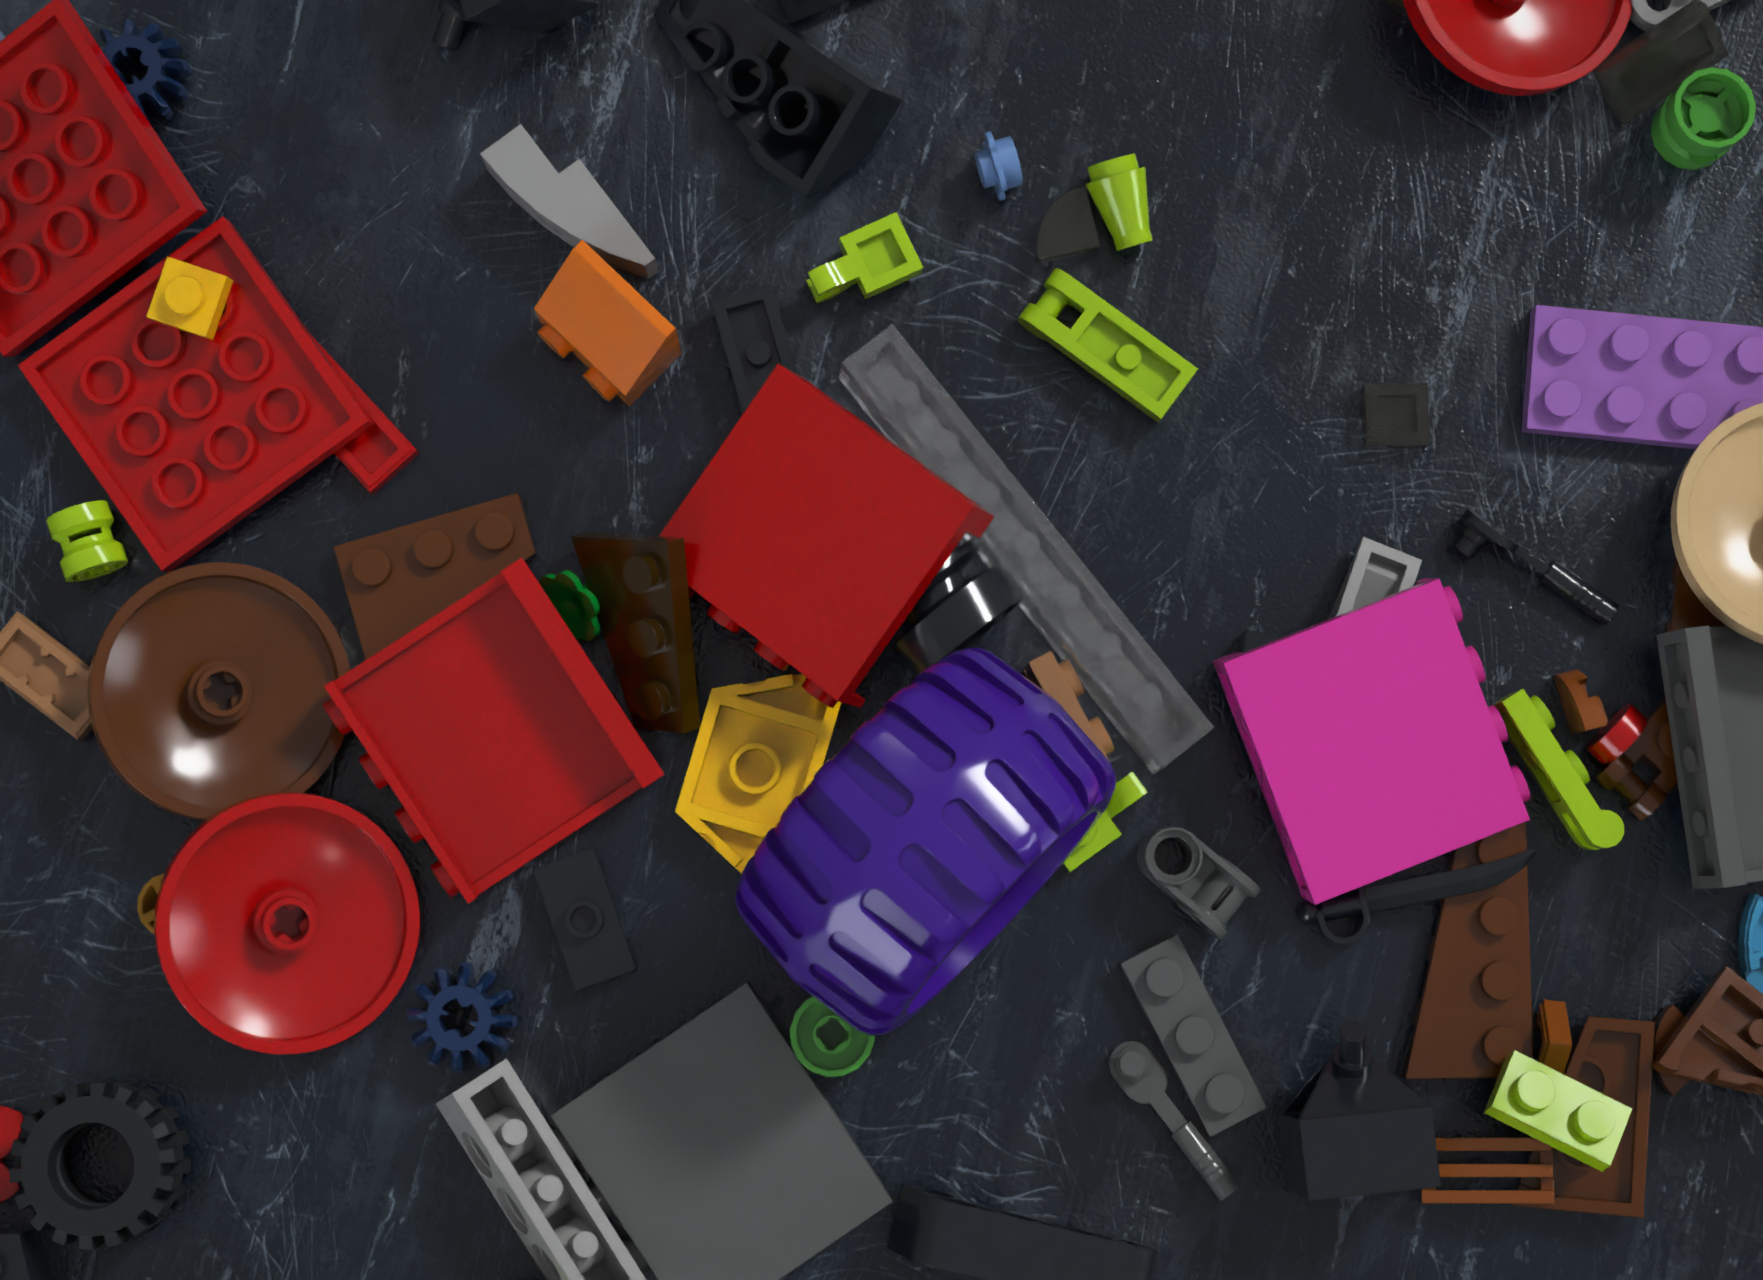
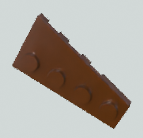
(1477, 974)

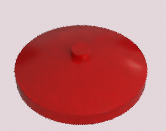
(1520, 43)
(286, 923)

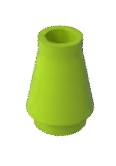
(1122, 199)

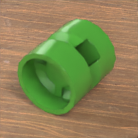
(1703, 118)
(826, 1041)

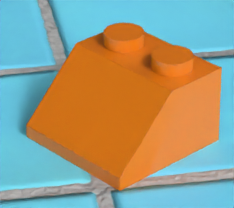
(605, 326)

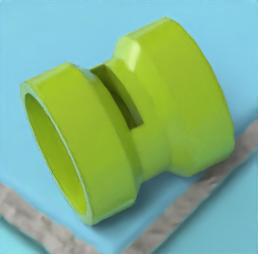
(86, 541)

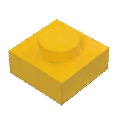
(189, 298)

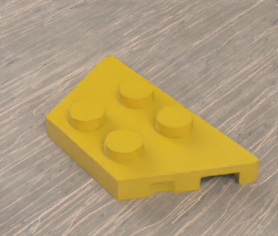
(752, 760)

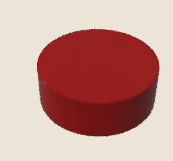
(1618, 734)

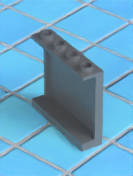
(1717, 746)
(720, 1151)

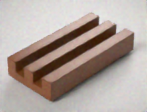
(1544, 1170)

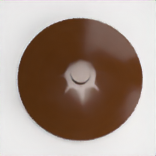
(216, 688)

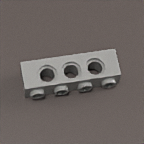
(535, 1180)

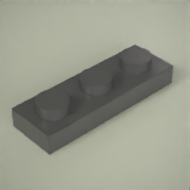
(1192, 1035)

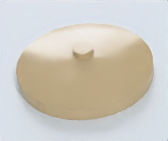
(1721, 522)

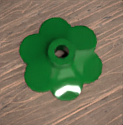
(574, 603)

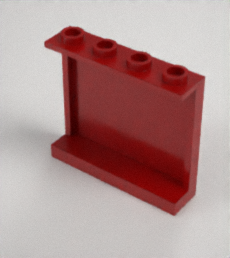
(817, 535)
(491, 732)

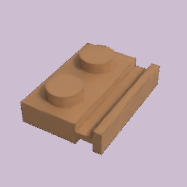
(1065, 686)

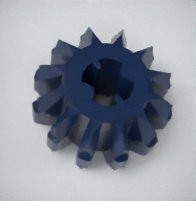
(160, 60)
(457, 1039)

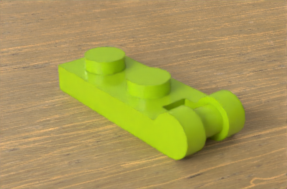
(1109, 345)
(1558, 772)

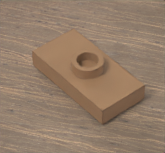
(45, 674)

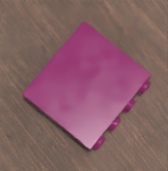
(1374, 740)

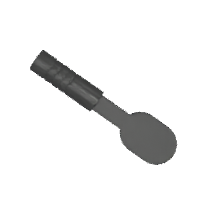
(1146, 1083)

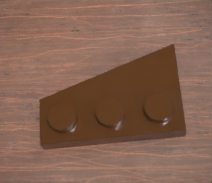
(425, 566)
(1615, 1061)

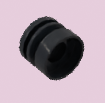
(955, 610)

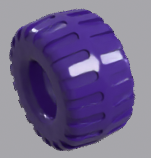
(923, 839)

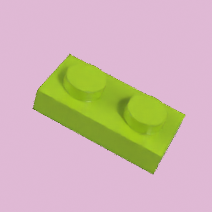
(1558, 1110)

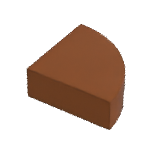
(1580, 710)
(1555, 1034)

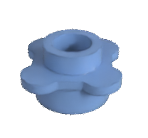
(999, 165)

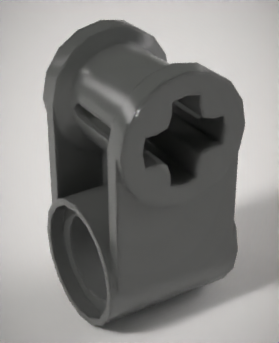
(1198, 880)

